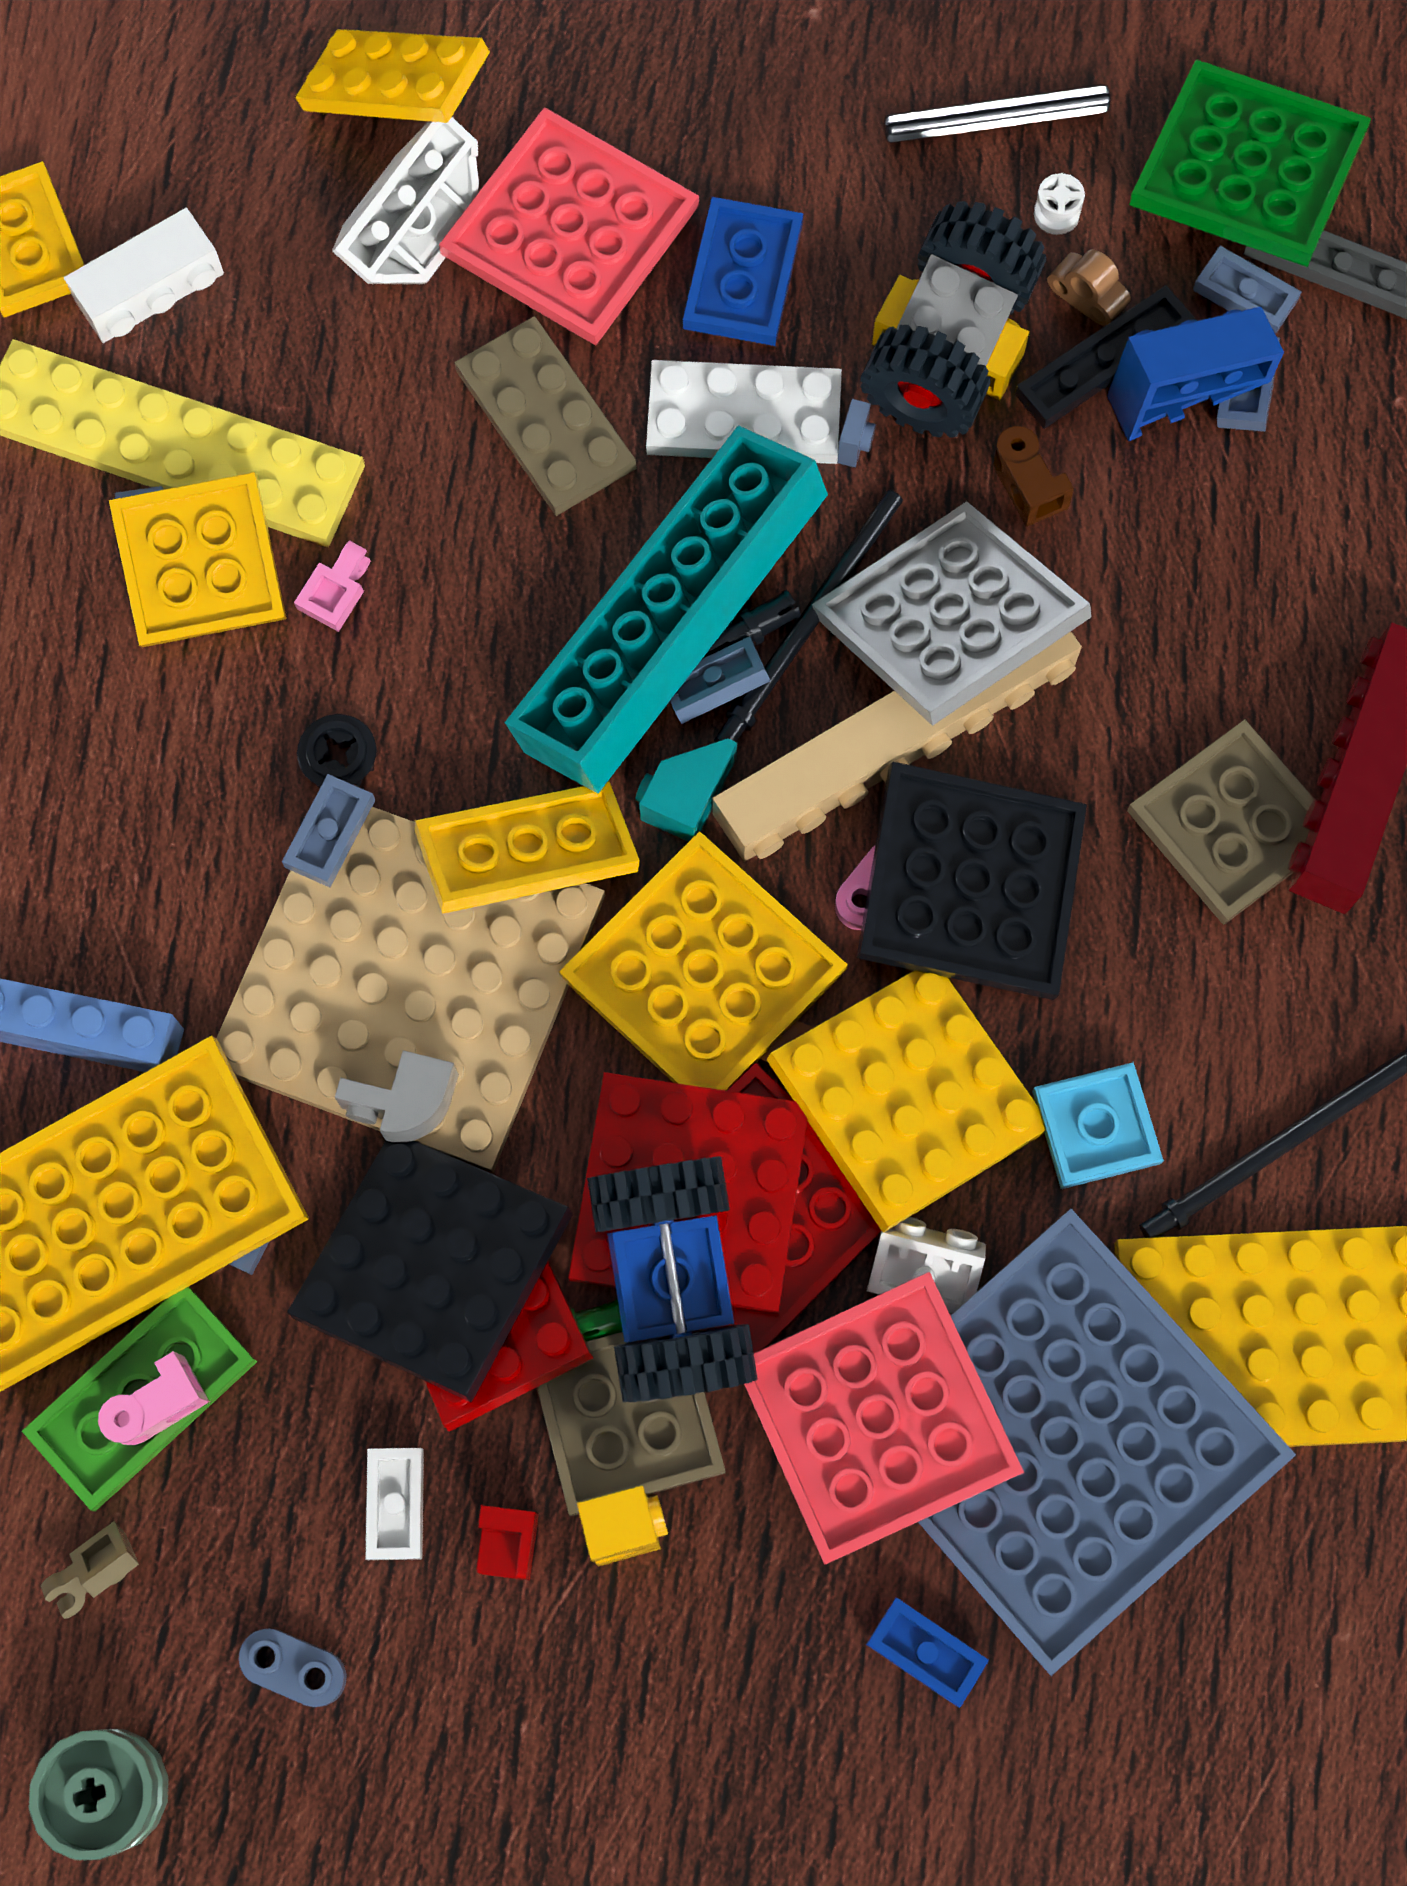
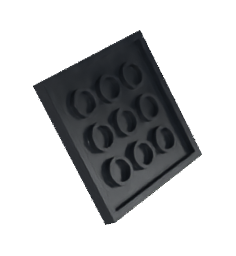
(972, 881)
(431, 1265)

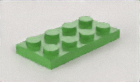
(69, 1428)

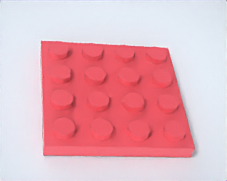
(569, 225)
(879, 1418)

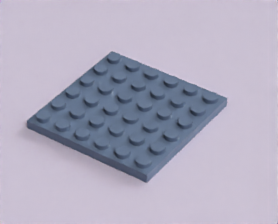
(1119, 1436)

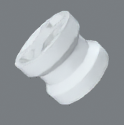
(1067, 195)

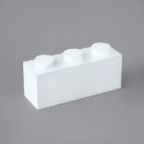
(144, 275)

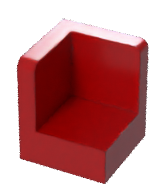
(506, 1542)

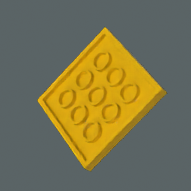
(703, 969)
(908, 1095)

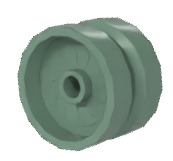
(65, 1798)

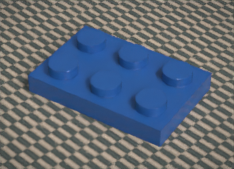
(743, 271)

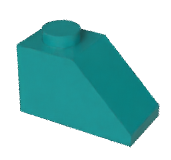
(684, 788)

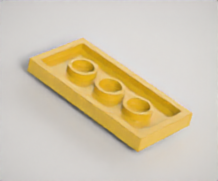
(393, 75)
(525, 847)

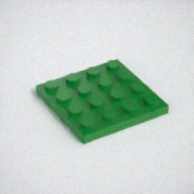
(1250, 162)

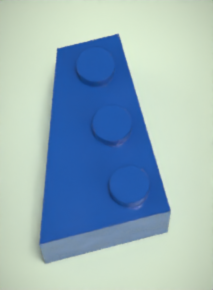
(1191, 363)

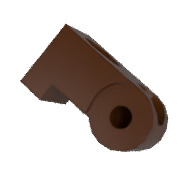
(1027, 478)

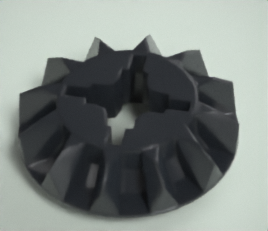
(343, 732)

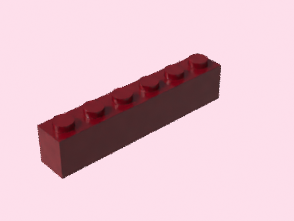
(1359, 781)

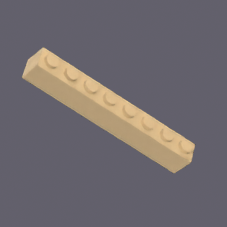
(858, 752)

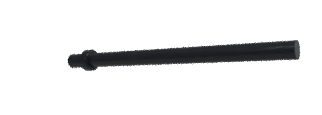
(742, 715)
(1176, 1212)

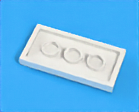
(702, 404)

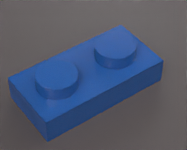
(927, 1652)

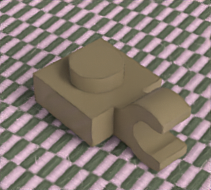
(95, 1567)

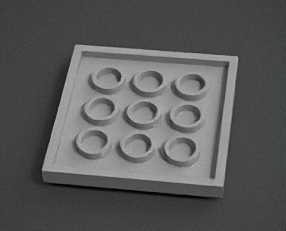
(951, 612)

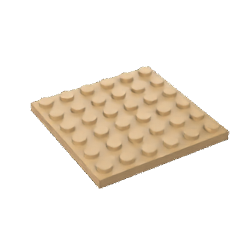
(381, 971)

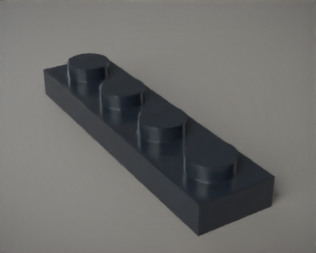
(1094, 361)

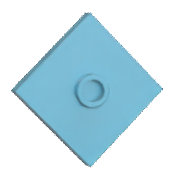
(1097, 1125)

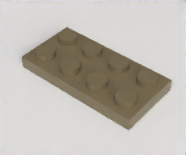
(545, 416)

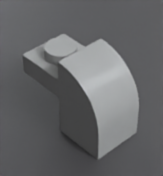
(412, 1106)

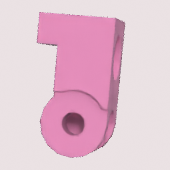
(154, 1406)

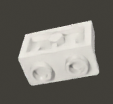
(912, 1250)

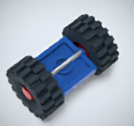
(671, 1280)

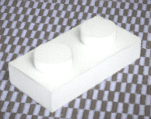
(394, 1504)

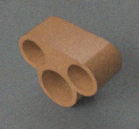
(1090, 285)

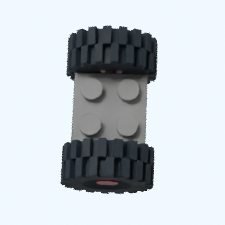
(937, 357)

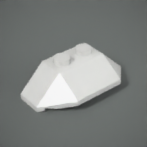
(412, 207)

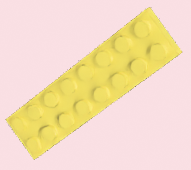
(171, 439)

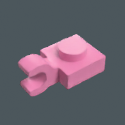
(333, 592)

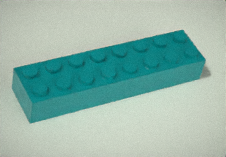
(667, 608)

